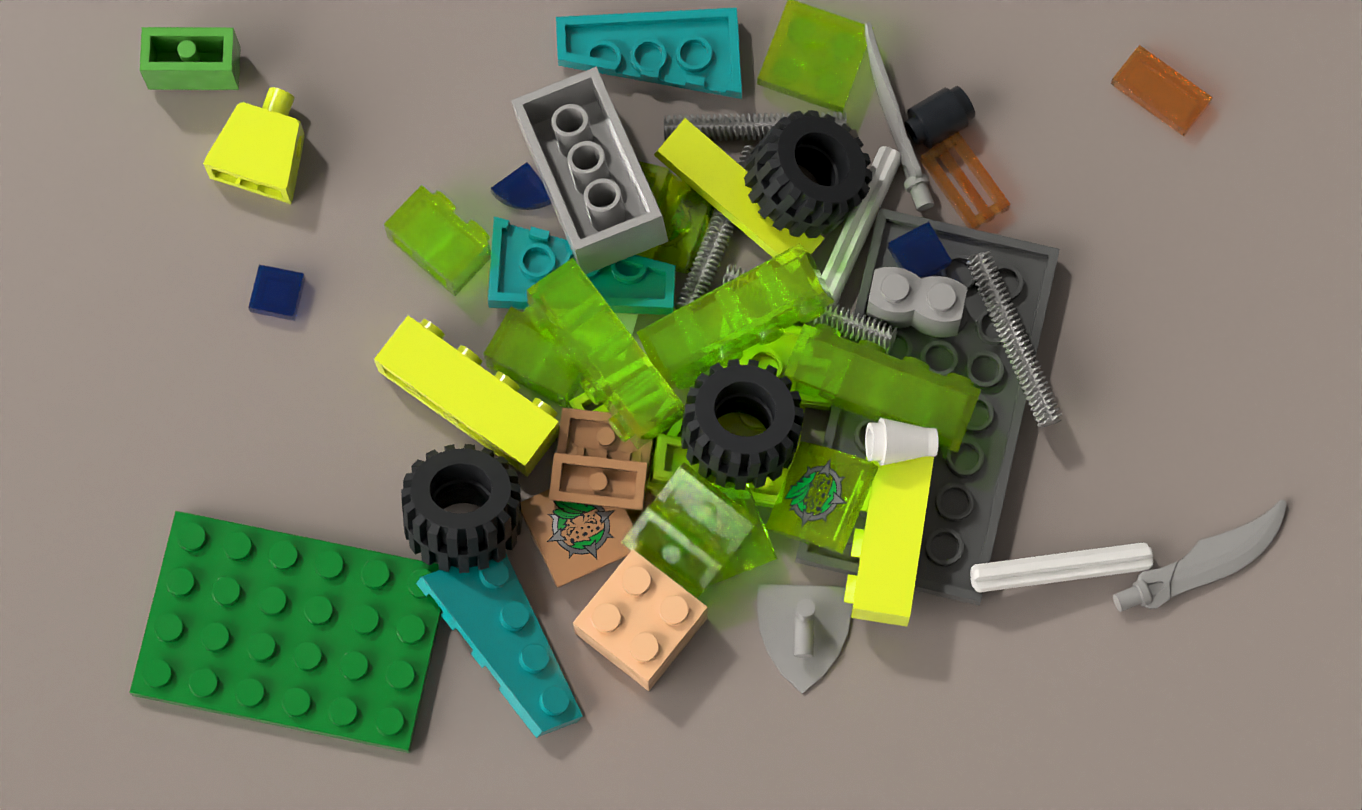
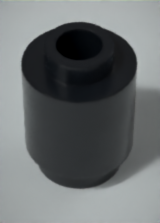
(939, 116)

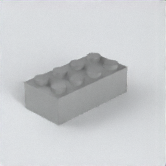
(590, 171)

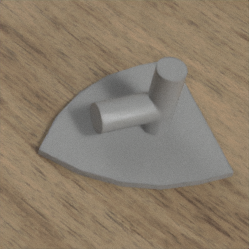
(803, 629)

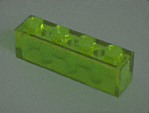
(736, 317)
(604, 354)
(879, 385)

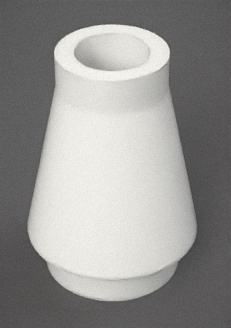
(898, 441)

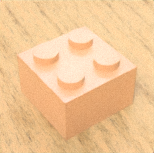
(640, 620)

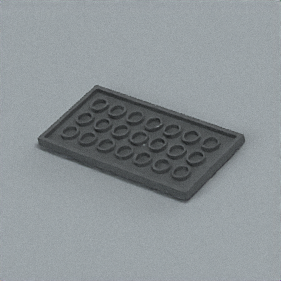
(970, 484)

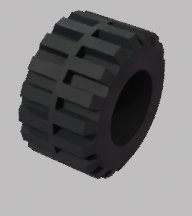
(824, 151)
(750, 392)
(457, 478)

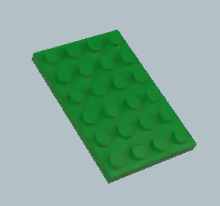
(289, 632)

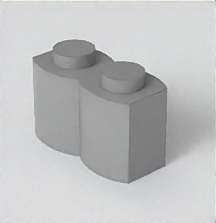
(927, 304)

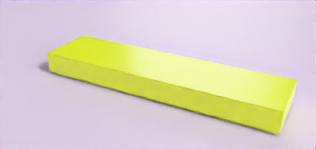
(722, 184)

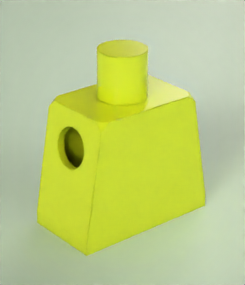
(259, 148)

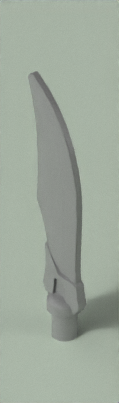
(915, 182)
(1205, 563)

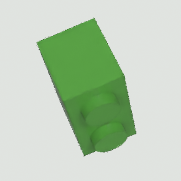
(190, 58)

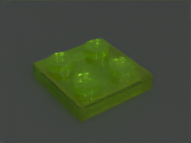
(814, 56)

